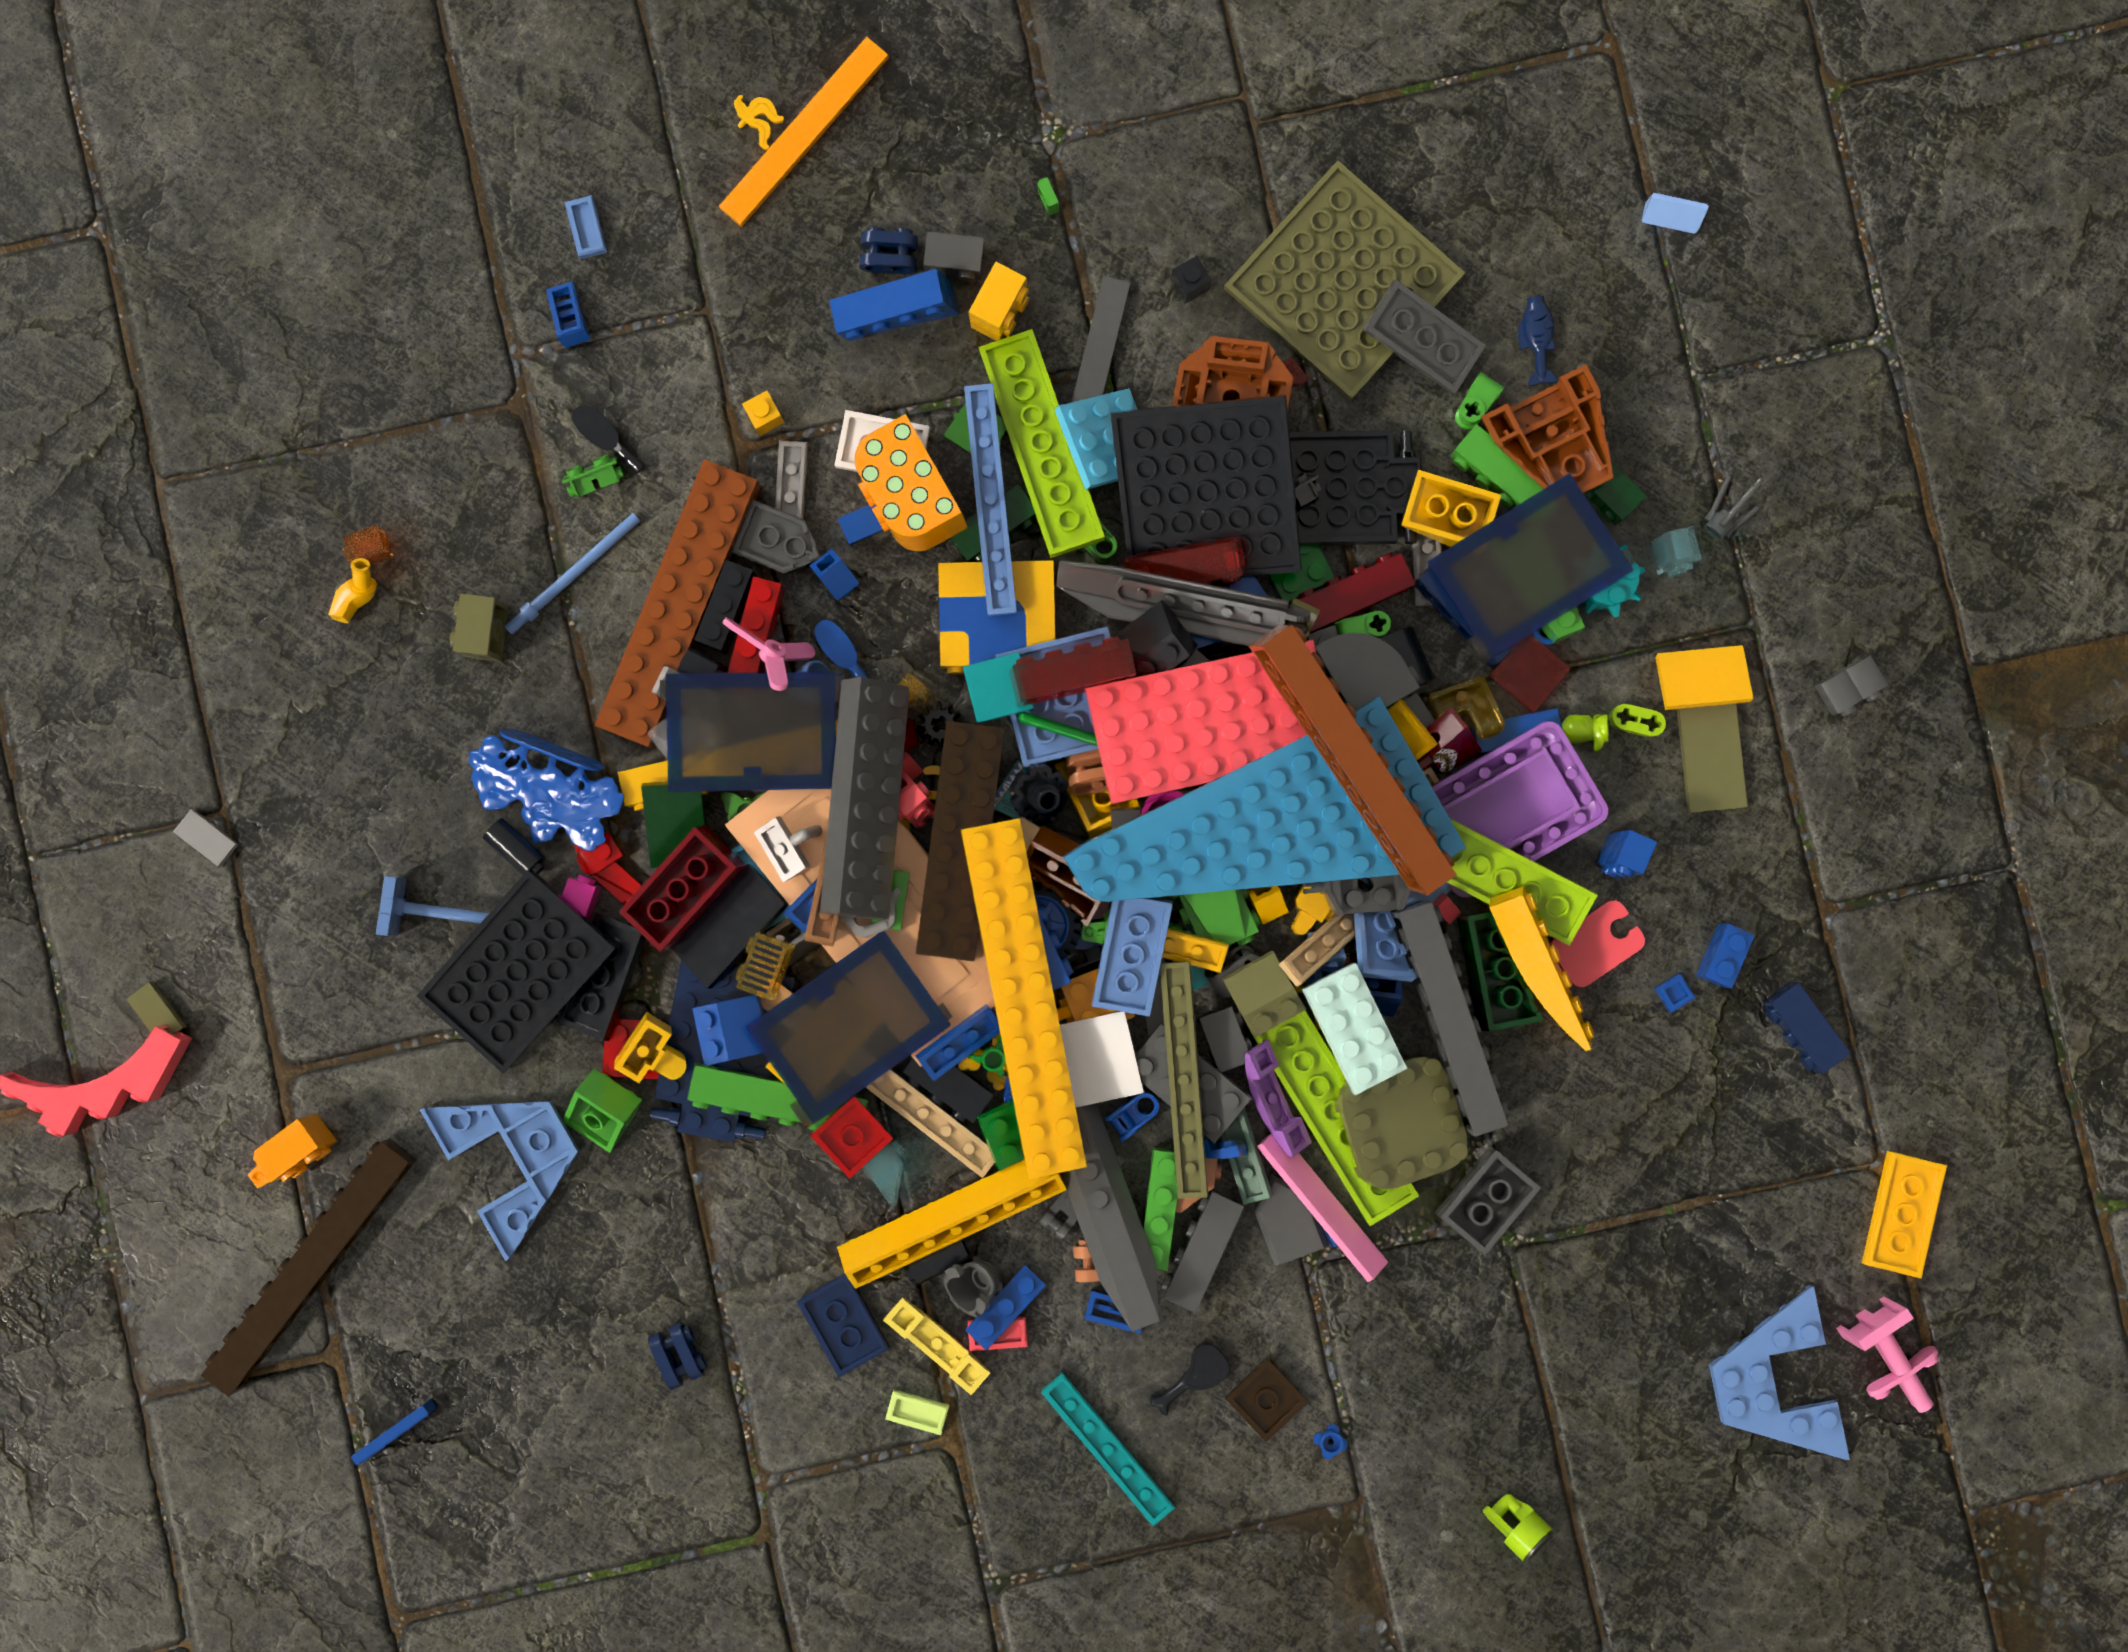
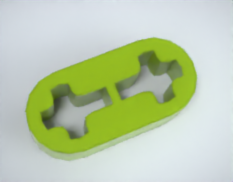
(1635, 726)

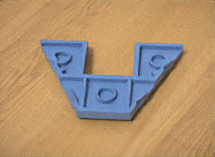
(535, 1140)
(1747, 1386)

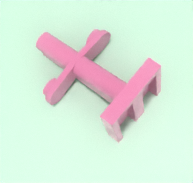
(1878, 1330)

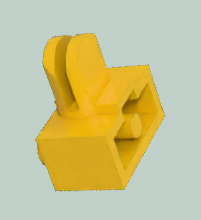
(648, 1050)

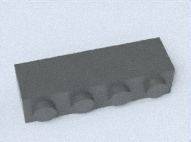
(1202, 1250)

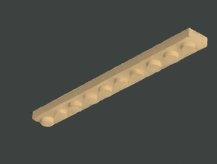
(922, 1113)

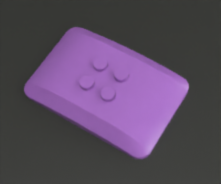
(1525, 794)

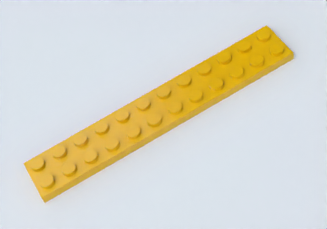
(1023, 998)

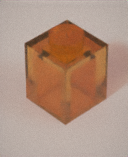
(367, 544)

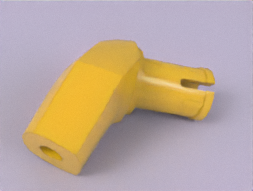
(353, 592)

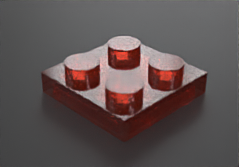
(1529, 673)

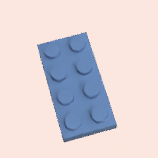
(1132, 955)

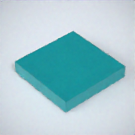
(992, 688)

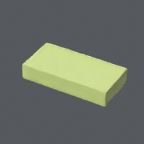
(917, 1412)

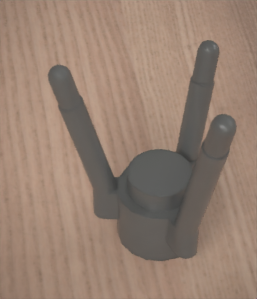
(1721, 523)

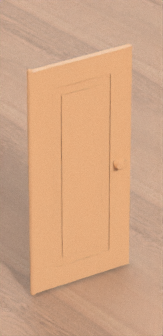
(956, 983)

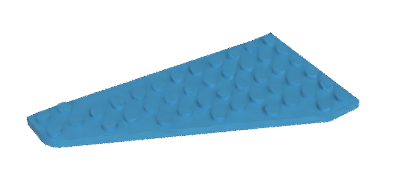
(1259, 827)

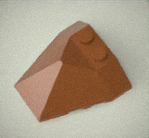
(1556, 432)

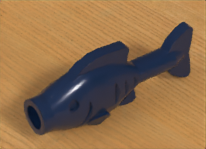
(1536, 333)

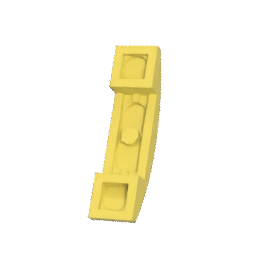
(937, 1344)

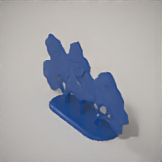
(547, 794)

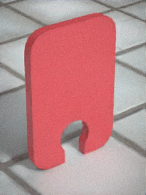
(1595, 948)

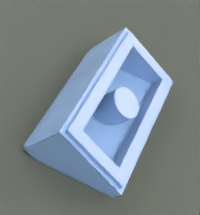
(1674, 213)

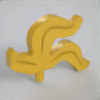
(748, 115)

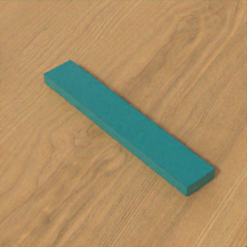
(1107, 1449)

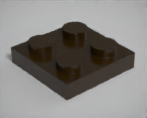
(1266, 1399)

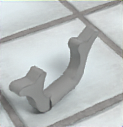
(876, 927)

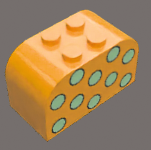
(906, 487)

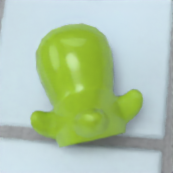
(1584, 728)

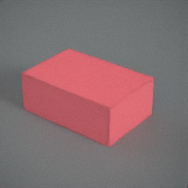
(1447, 908)

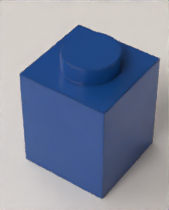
(834, 574)

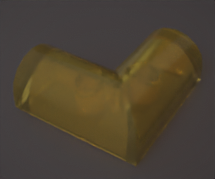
(1471, 698)

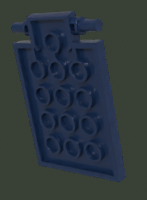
(693, 1120)

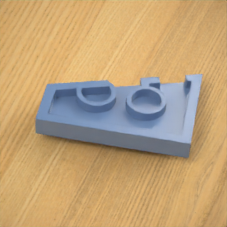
(1379, 949)

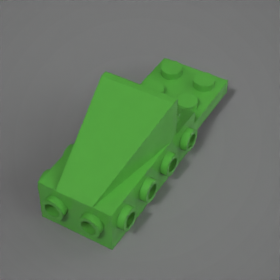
(1218, 914)

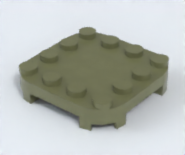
(1404, 1125)

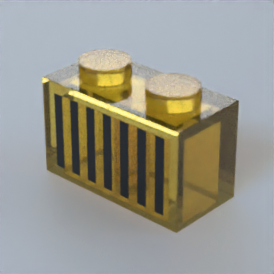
(764, 965)

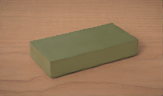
(155, 1009)

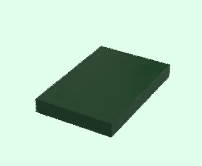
(669, 818)

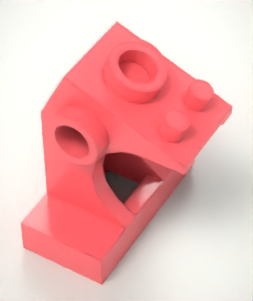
(914, 797)

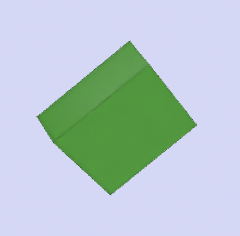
(1048, 196)

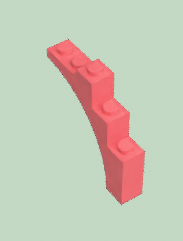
(142, 1075)

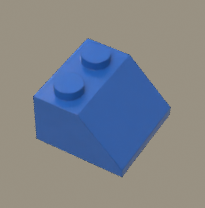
(724, 1031)

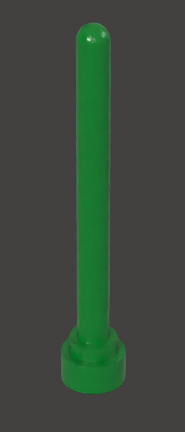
(1058, 728)

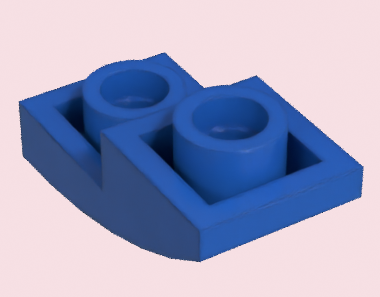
(1225, 1150)

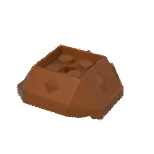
(1229, 370)

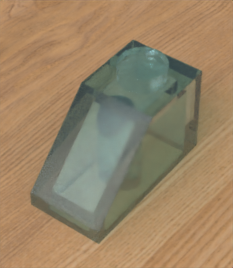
(887, 1171)

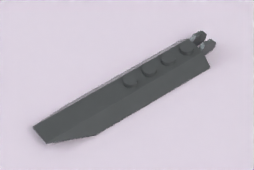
(1199, 607)
(1112, 1225)

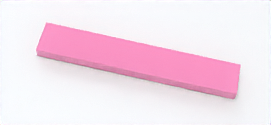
(1325, 1209)

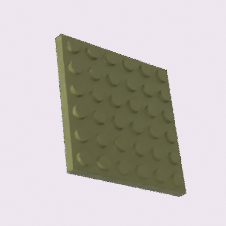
(1328, 272)

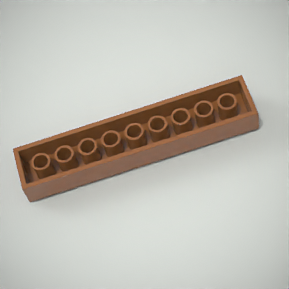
(677, 599)
(1353, 759)

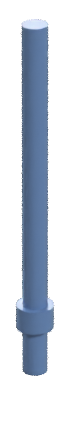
(529, 610)

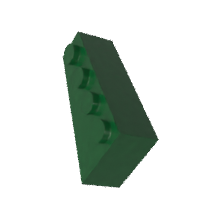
(1494, 980)

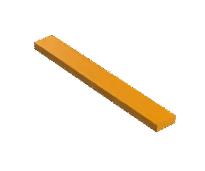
(804, 131)

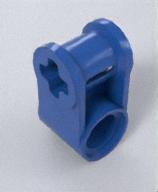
(1132, 1115)

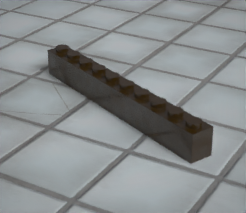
(308, 1267)

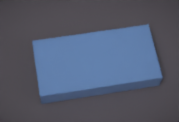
(586, 227)

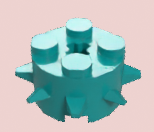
(1617, 593)

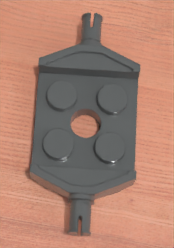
(1346, 898)

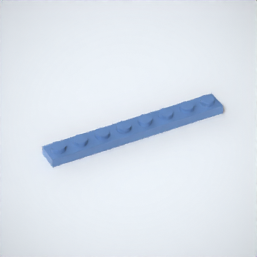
(990, 500)

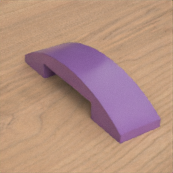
(1271, 1102)

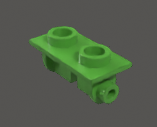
(602, 470)

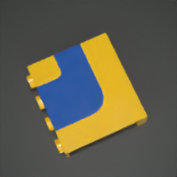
(971, 635)

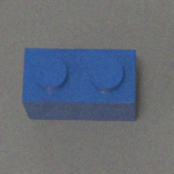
(1725, 955)

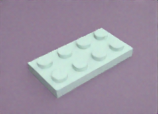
(1354, 1028)

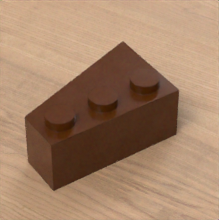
(1052, 871)

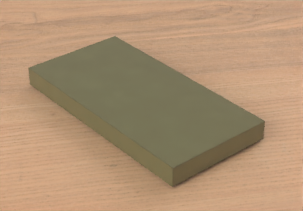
(1712, 758)

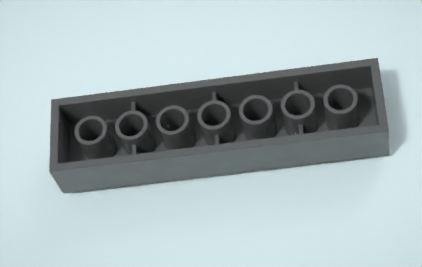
(864, 799)
(1449, 1018)

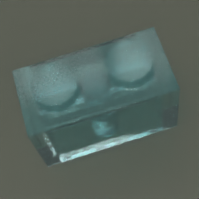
(1675, 552)

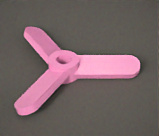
(774, 654)

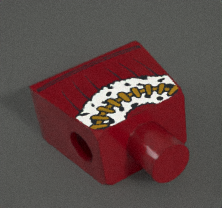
(1454, 743)

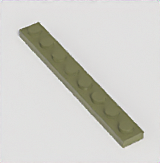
(1184, 1080)

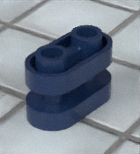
(878, 240)
(692, 1362)

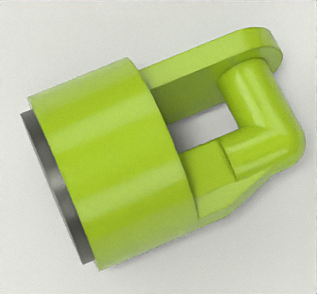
(1528, 1535)

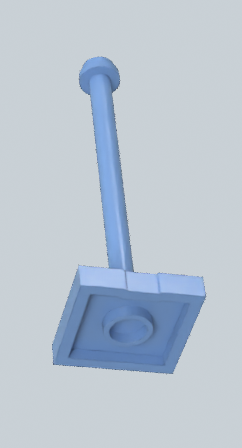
(394, 906)

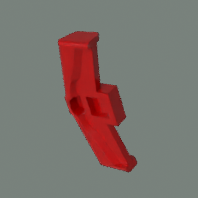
(603, 867)

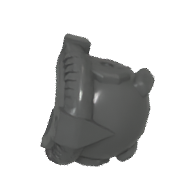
(972, 1286)

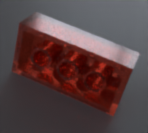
(1072, 672)

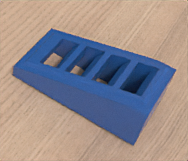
(572, 331)

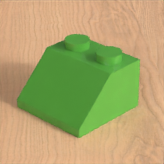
(601, 1110)

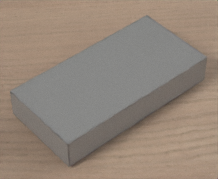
(206, 837)

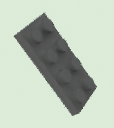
(1424, 337)
(1220, 1096)

